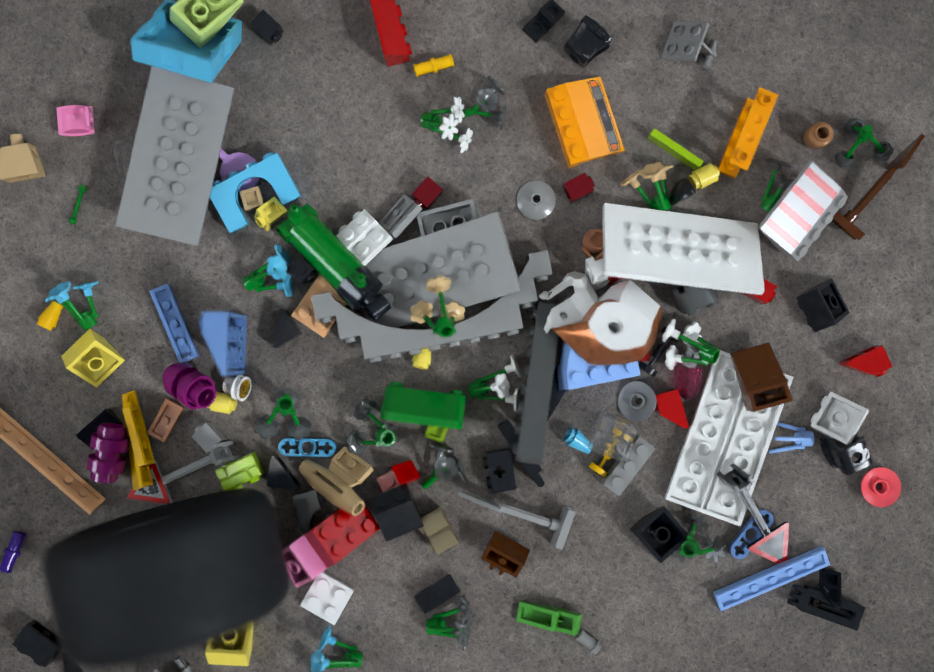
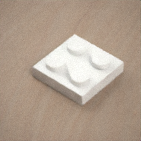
(327, 597)

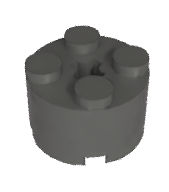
(692, 298)

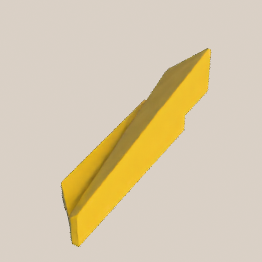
(139, 445)

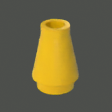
(50, 316)

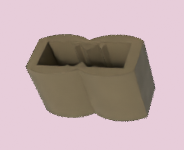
(438, 530)

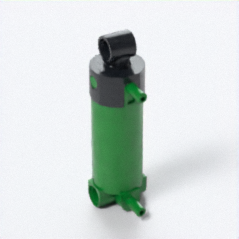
(333, 261)

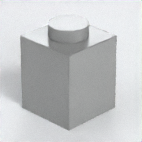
(207, 435)

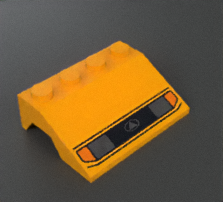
(583, 121)

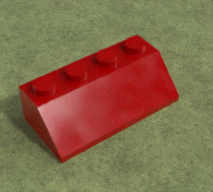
(391, 31)

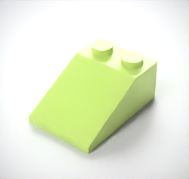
(202, 18)

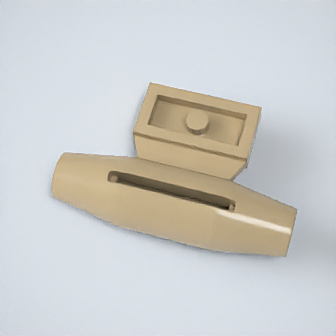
(336, 482)

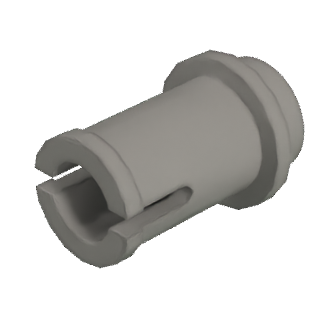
(589, 642)

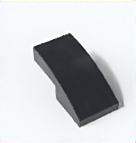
(544, 20)
(437, 594)

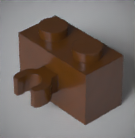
(505, 554)

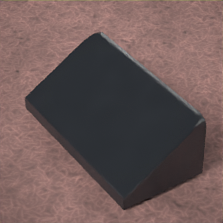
(105, 416)

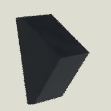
(285, 330)
(280, 475)

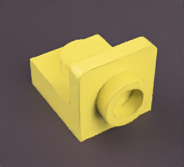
(269, 213)

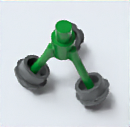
(854, 128)

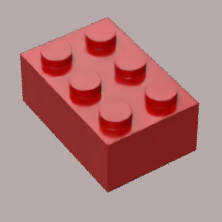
(340, 534)

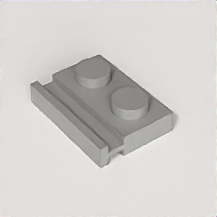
(400, 216)

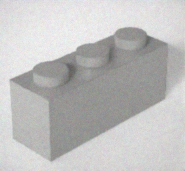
(622, 473)

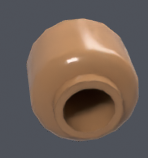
(818, 135)

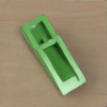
(549, 617)

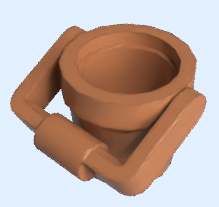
(593, 243)

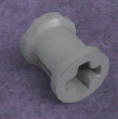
(691, 353)

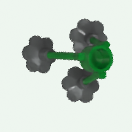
(285, 405)
(384, 435)

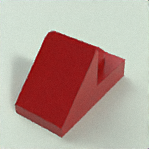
(400, 474)

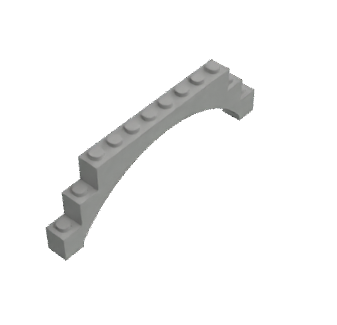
(386, 341)

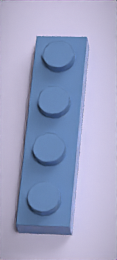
(174, 323)

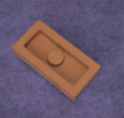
(166, 420)

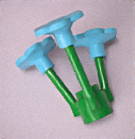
(275, 268)
(84, 319)
(351, 659)

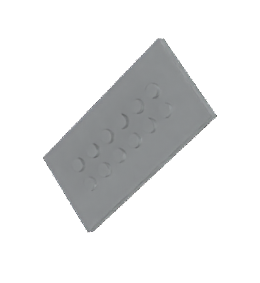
(175, 156)
(469, 254)

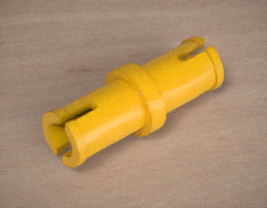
(433, 65)

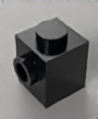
(302, 270)

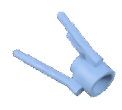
(801, 438)

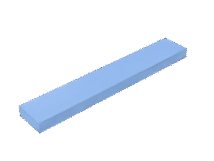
(771, 578)

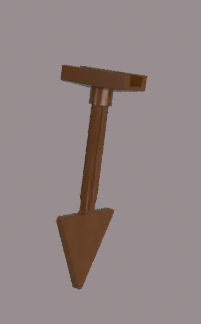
(846, 222)

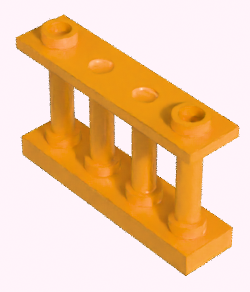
(747, 133)

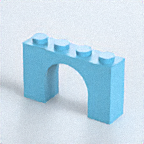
(225, 193)

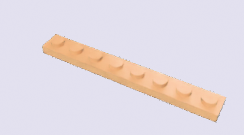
(49, 464)

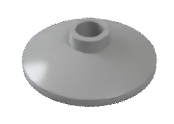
(532, 209)
(628, 401)

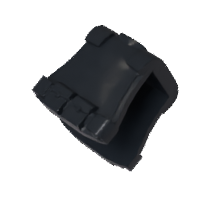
(587, 42)
(841, 457)

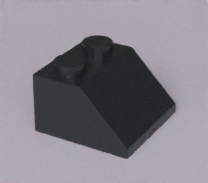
(822, 305)
(396, 512)
(659, 533)

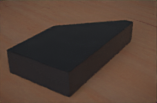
(831, 586)

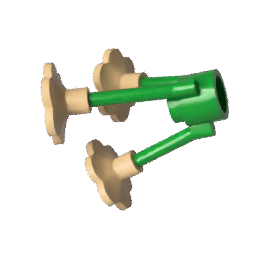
(655, 172)
(450, 312)

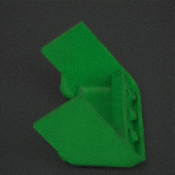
(423, 406)

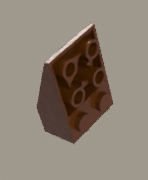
(760, 378)

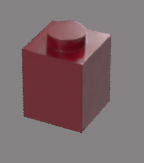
(578, 187)
(427, 193)

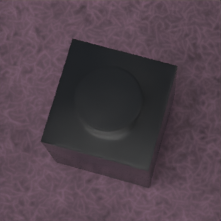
(267, 27)

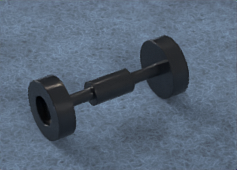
(656, 355)

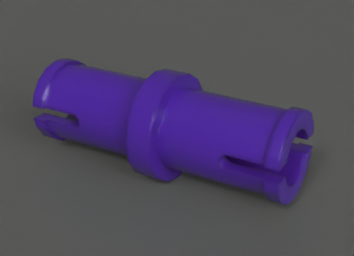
(12, 551)

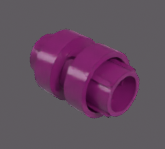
(189, 385)
(106, 461)

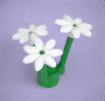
(447, 128)

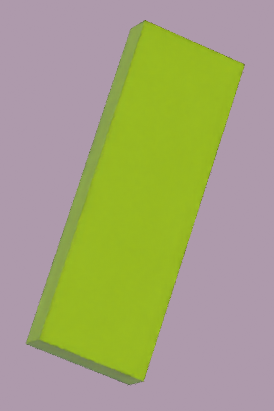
(675, 149)

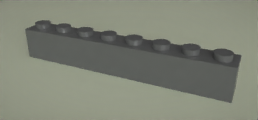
(536, 389)

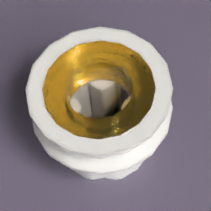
(237, 387)

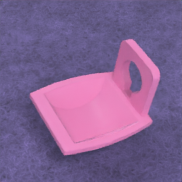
(75, 120)

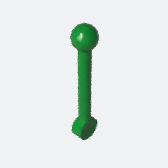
(82, 189)

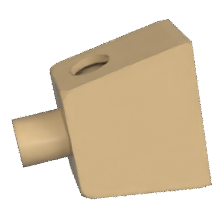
(19, 161)

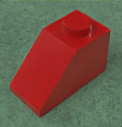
(869, 362)
(671, 407)

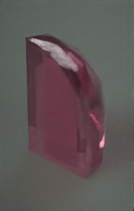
(688, 381)

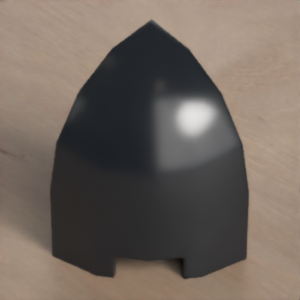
(681, 191)

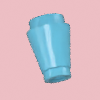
(576, 440)

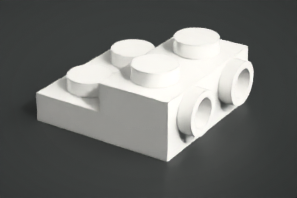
(364, 236)
(839, 418)

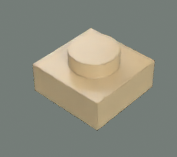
(252, 198)

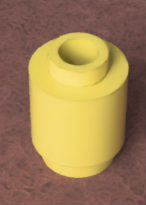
(704, 176)
(223, 403)

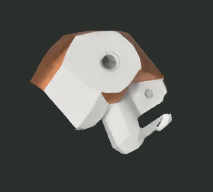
(608, 328)

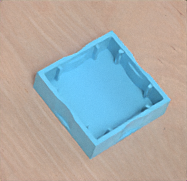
(168, 48)

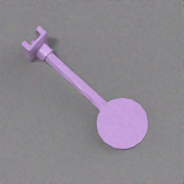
(236, 162)

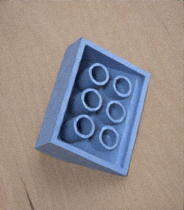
(226, 340)

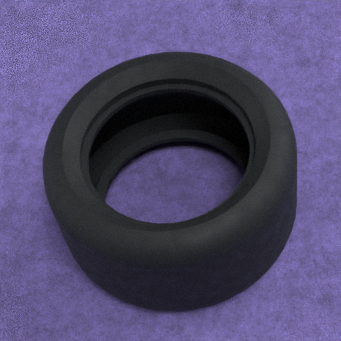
(166, 578)

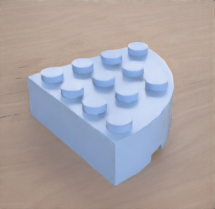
(577, 373)

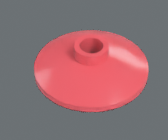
(889, 490)

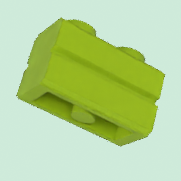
(240, 471)

